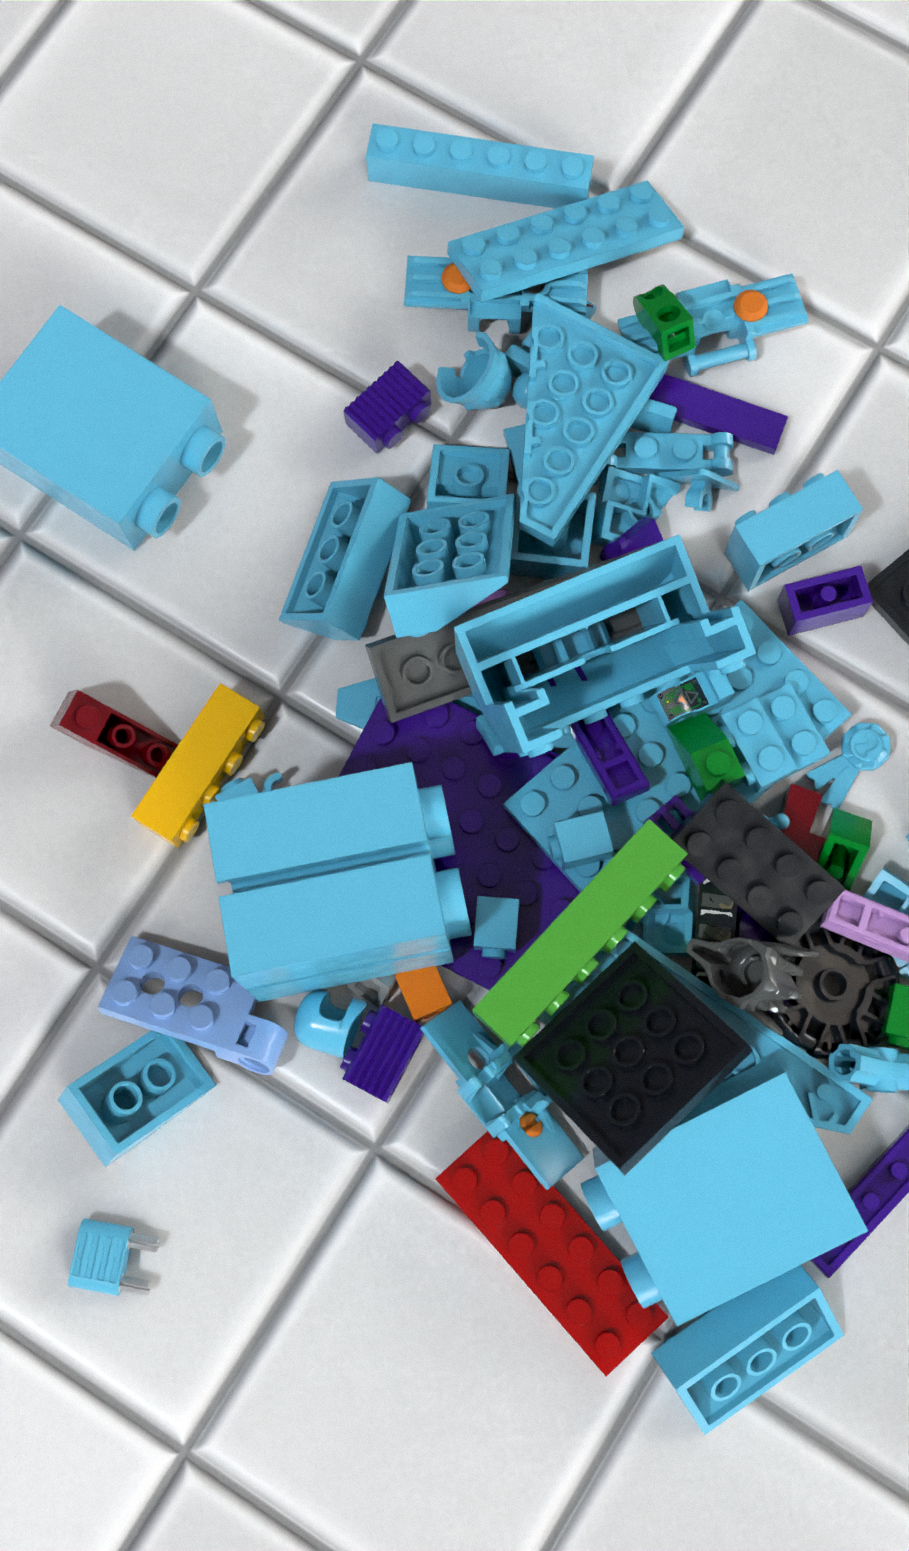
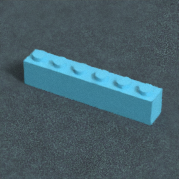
(477, 167)

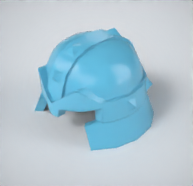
(482, 380)

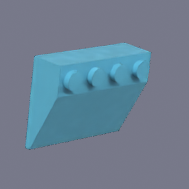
(448, 562)

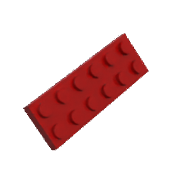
(551, 1251)

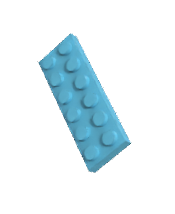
(564, 241)

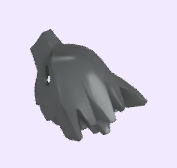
(752, 974)

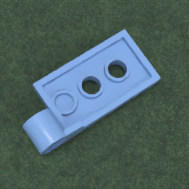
(218, 1022)

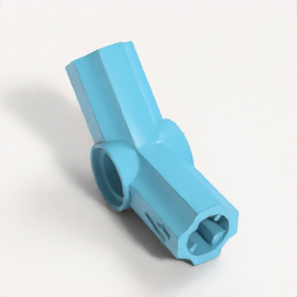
(871, 1068)

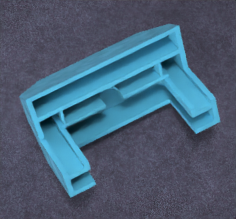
(568, 622)

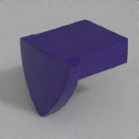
(639, 535)

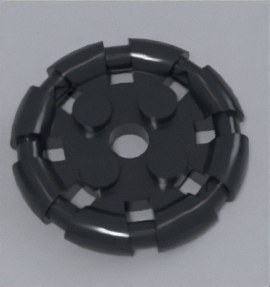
(847, 1006)

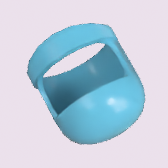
(325, 1026)

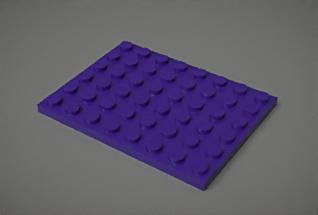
(489, 845)

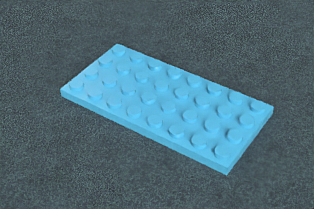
(571, 790)

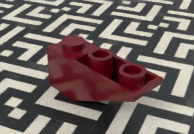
(112, 733)

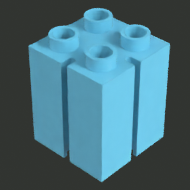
(335, 881)

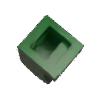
(665, 321)

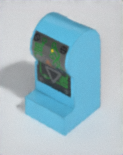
(692, 697)

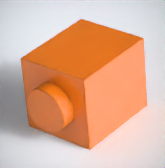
(424, 992)

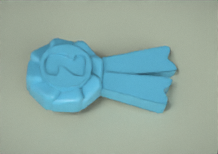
(862, 749)

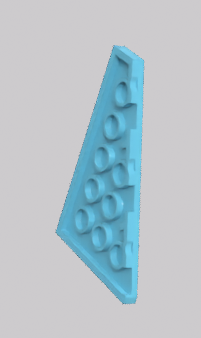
(579, 406)

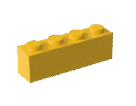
(199, 766)

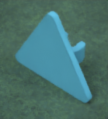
(701, 483)

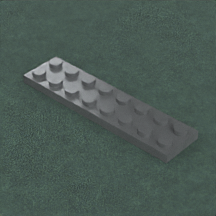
(425, 670)

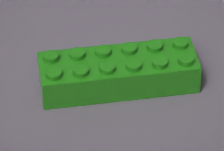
(579, 933)

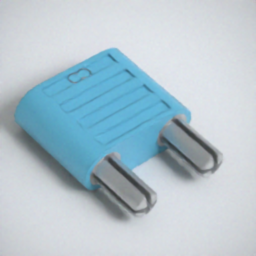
(103, 1258)

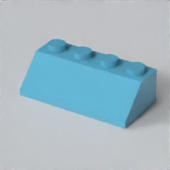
(345, 559)
(747, 1346)

